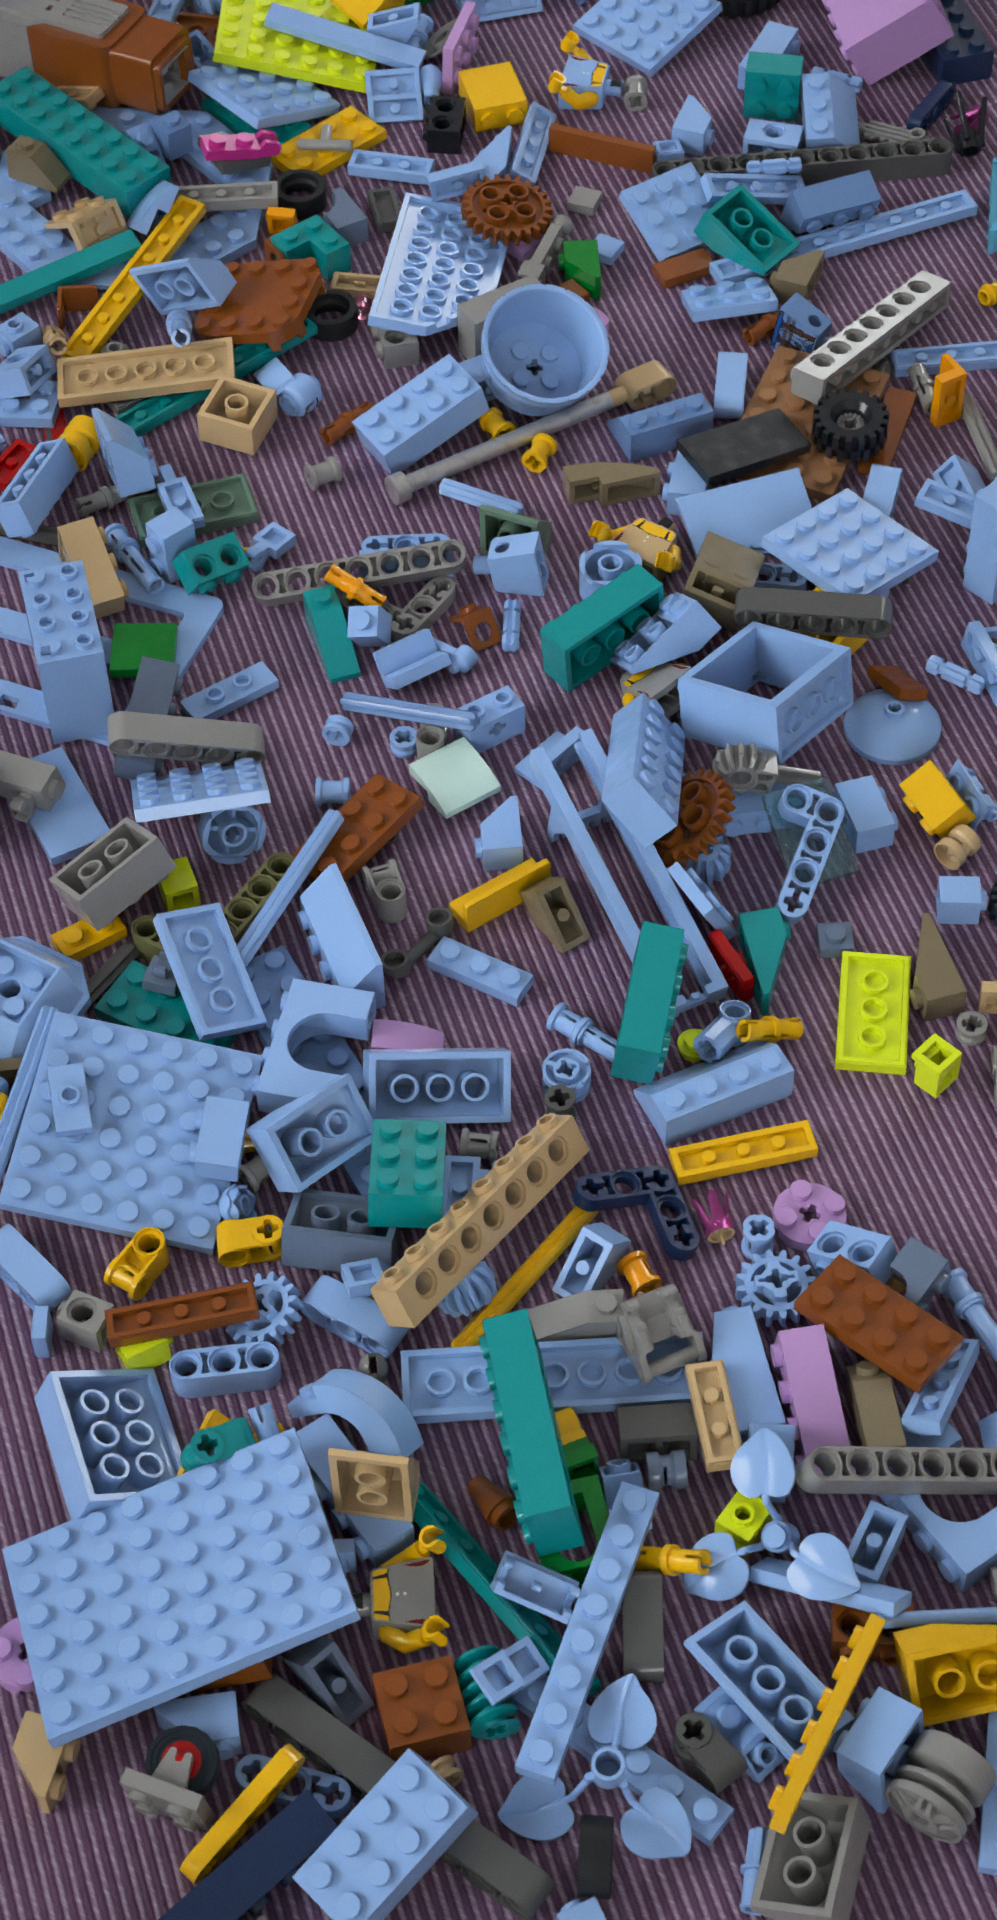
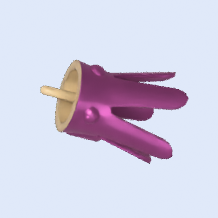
(972, 116)
(721, 1225)

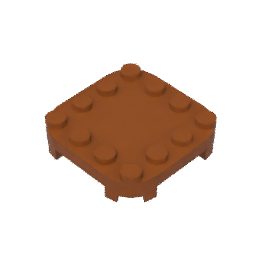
(265, 303)

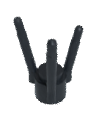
(969, 141)

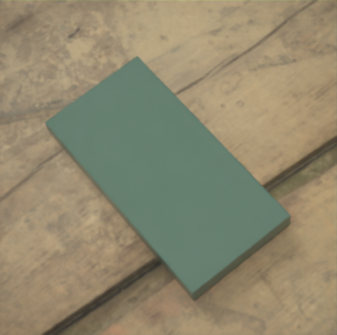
(223, 502)

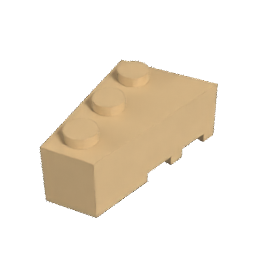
(87, 543)

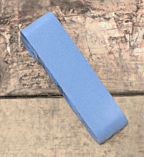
(804, 858)

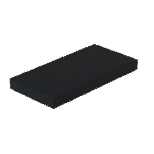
(743, 446)

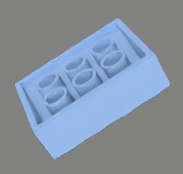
(106, 1435)

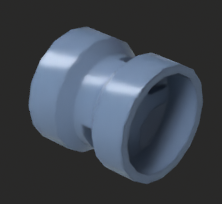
(675, 1470)

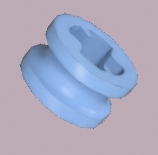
(337, 730)
(403, 749)

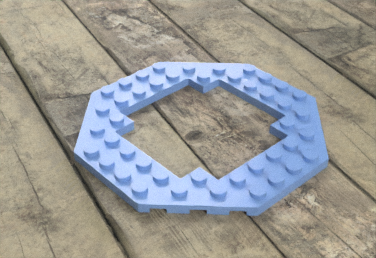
(218, 238)

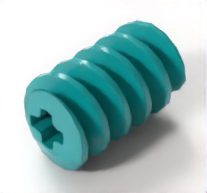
(485, 1720)

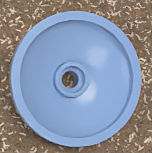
(891, 729)

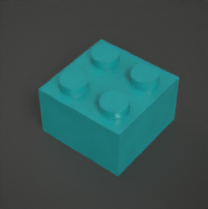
(773, 86)

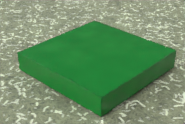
(138, 640)

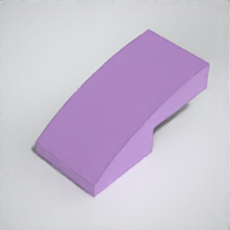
(404, 1035)

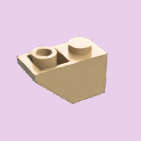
(42, 1764)

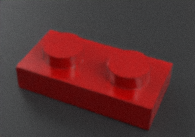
(12, 460)

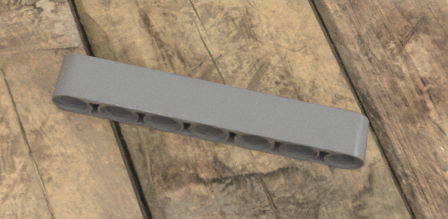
(372, 562)
(907, 1465)

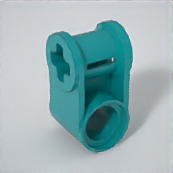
(217, 1443)

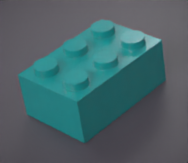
(406, 1173)

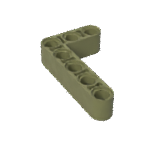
(238, 912)

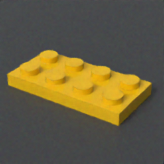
(346, 125)

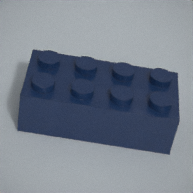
(963, 56)

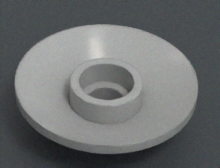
(438, 39)

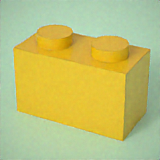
(936, 800)

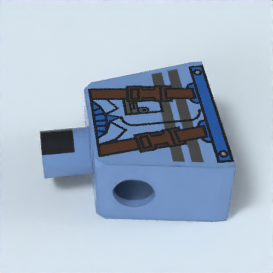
(801, 326)

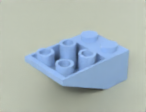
(671, 633)

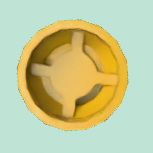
(81, 439)

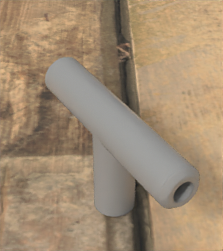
(325, 142)

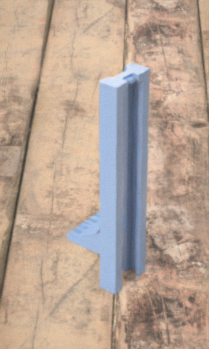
(574, 825)

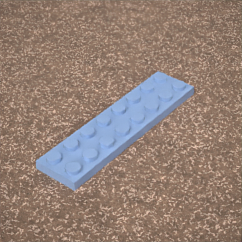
(580, 1373)

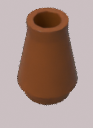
(493, 1502)

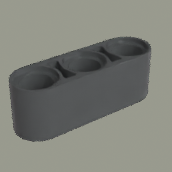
(643, 1628)

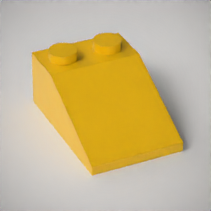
(948, 1670)

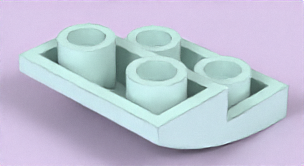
(455, 777)

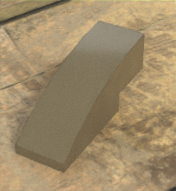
(609, 482)

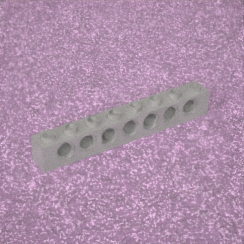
(870, 337)

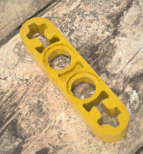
(242, 1814)

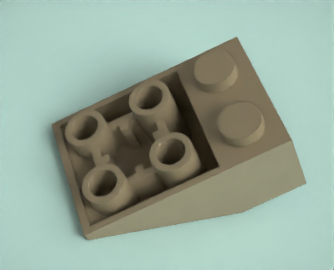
(719, 573)

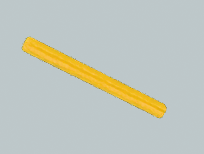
(526, 1275)

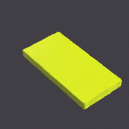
(873, 1013)

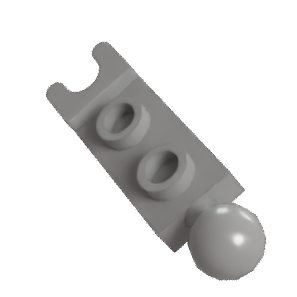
(549, 247)

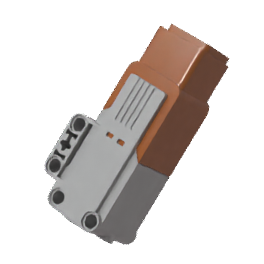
(100, 44)

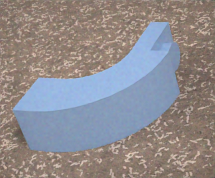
(367, 1405)

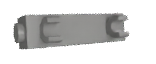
(29, 784)

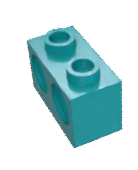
(208, 558)

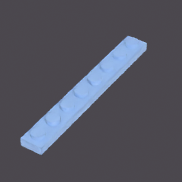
(587, 1634)

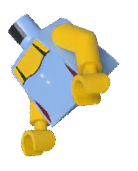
(584, 80)

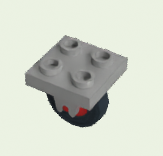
(179, 1772)

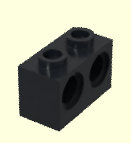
(445, 125)

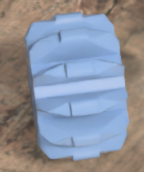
(714, 864)
(471, 1292)

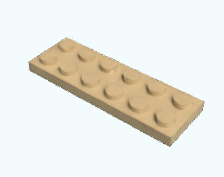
(143, 372)

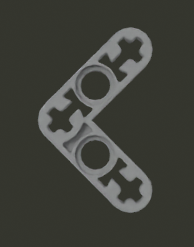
(408, 616)

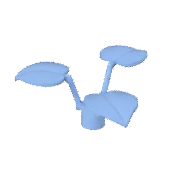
(820, 1568)
(652, 1828)

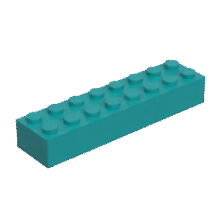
(82, 141)

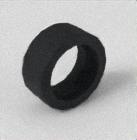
(302, 181)
(339, 328)
(595, 1856)

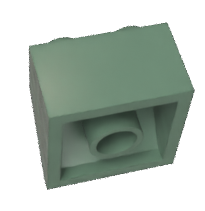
(500, 522)

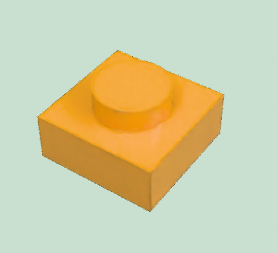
(280, 219)

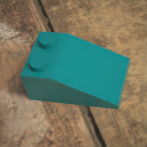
(745, 232)

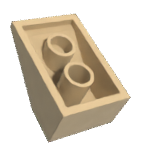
(374, 1484)

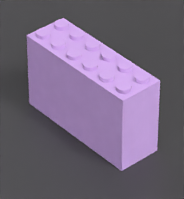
(886, 33)

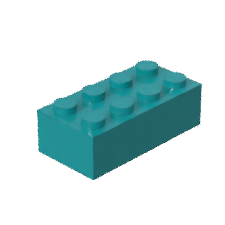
(588, 633)
(650, 1003)

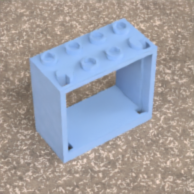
(67, 650)
(809, 669)

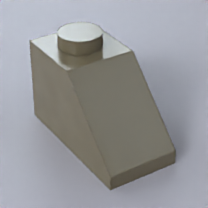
(36, 164)
(797, 275)
(555, 913)

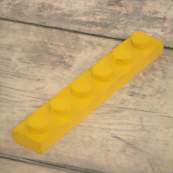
(818, 1734)

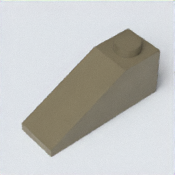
(937, 984)
(873, 1406)

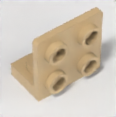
(90, 221)

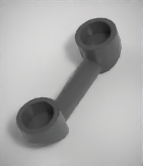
(439, 924)

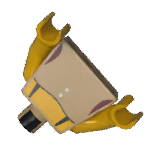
(652, 541)

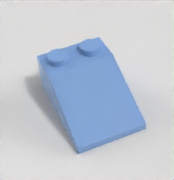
(312, 1134)

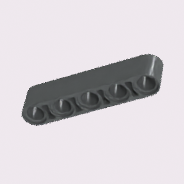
(815, 612)

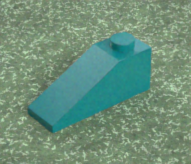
(329, 633)
(763, 945)

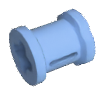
(332, 791)
(757, 1236)

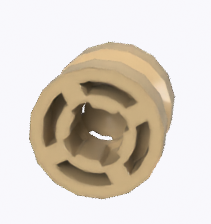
(959, 844)

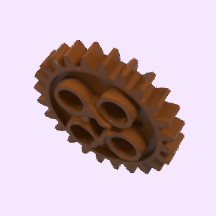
(506, 210)
(701, 817)

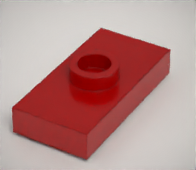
(731, 965)

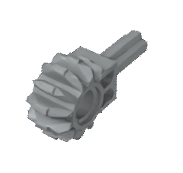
(756, 769)

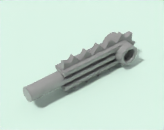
(884, 132)

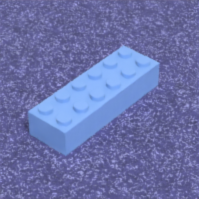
(644, 770)

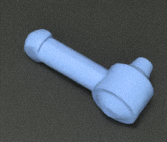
(462, 658)

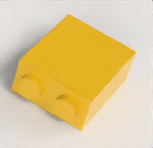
(492, 96)

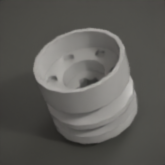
(940, 1786)

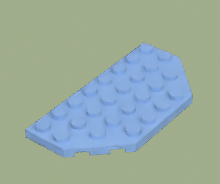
(433, 268)

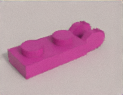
(240, 146)

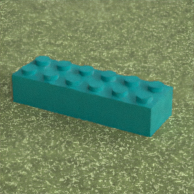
(530, 1434)

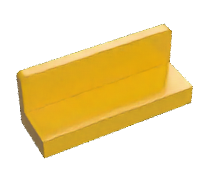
(497, 894)

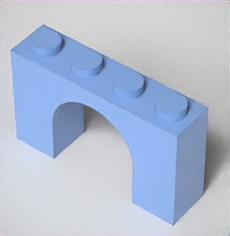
(307, 1012)
(959, 1548)

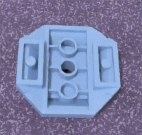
(39, 979)

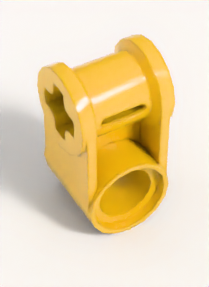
(249, 1240)
(134, 1268)

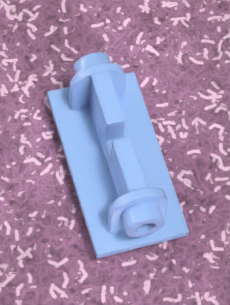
(971, 790)

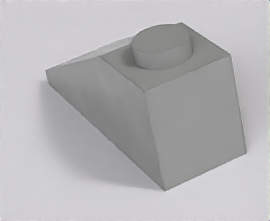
(578, 1316)

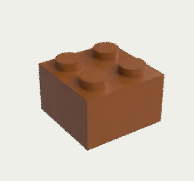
(422, 1709)

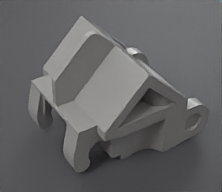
(652, 1319)

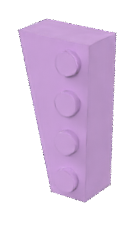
(809, 1389)

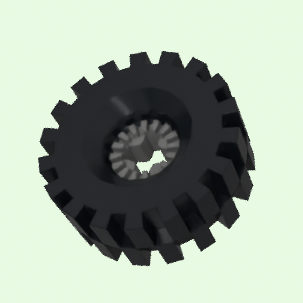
(846, 411)

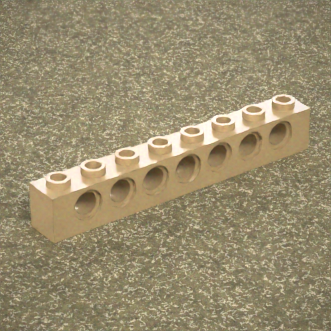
(479, 1221)

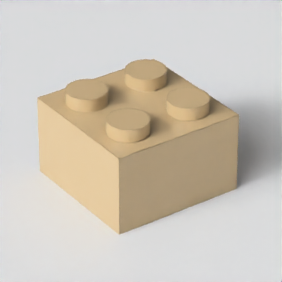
(237, 415)

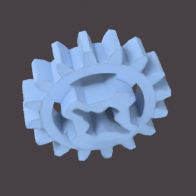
(772, 1285)
(277, 1310)

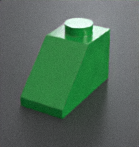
(582, 264)

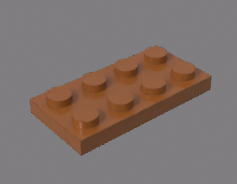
(369, 823)
(879, 1323)

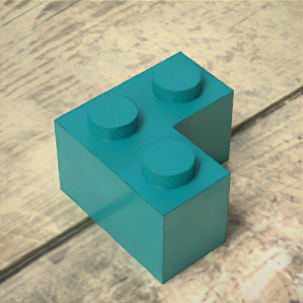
(316, 240)

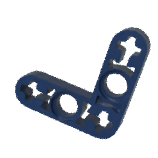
(652, 1196)

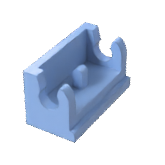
(535, 1586)

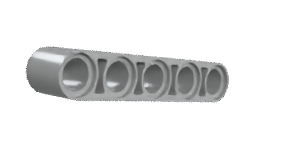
(184, 738)

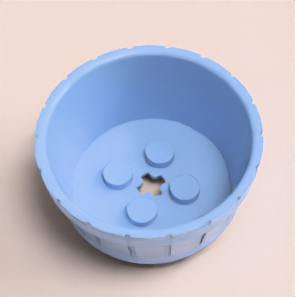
(548, 328)

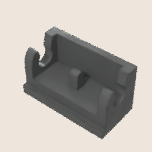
(657, 1429)

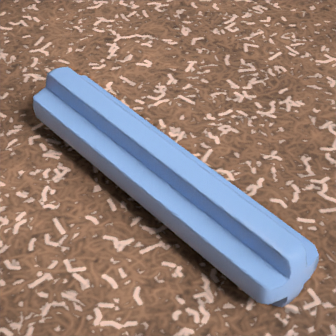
(477, 496)

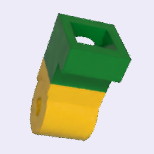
(576, 1445)

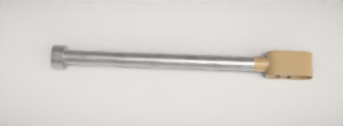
(635, 387)

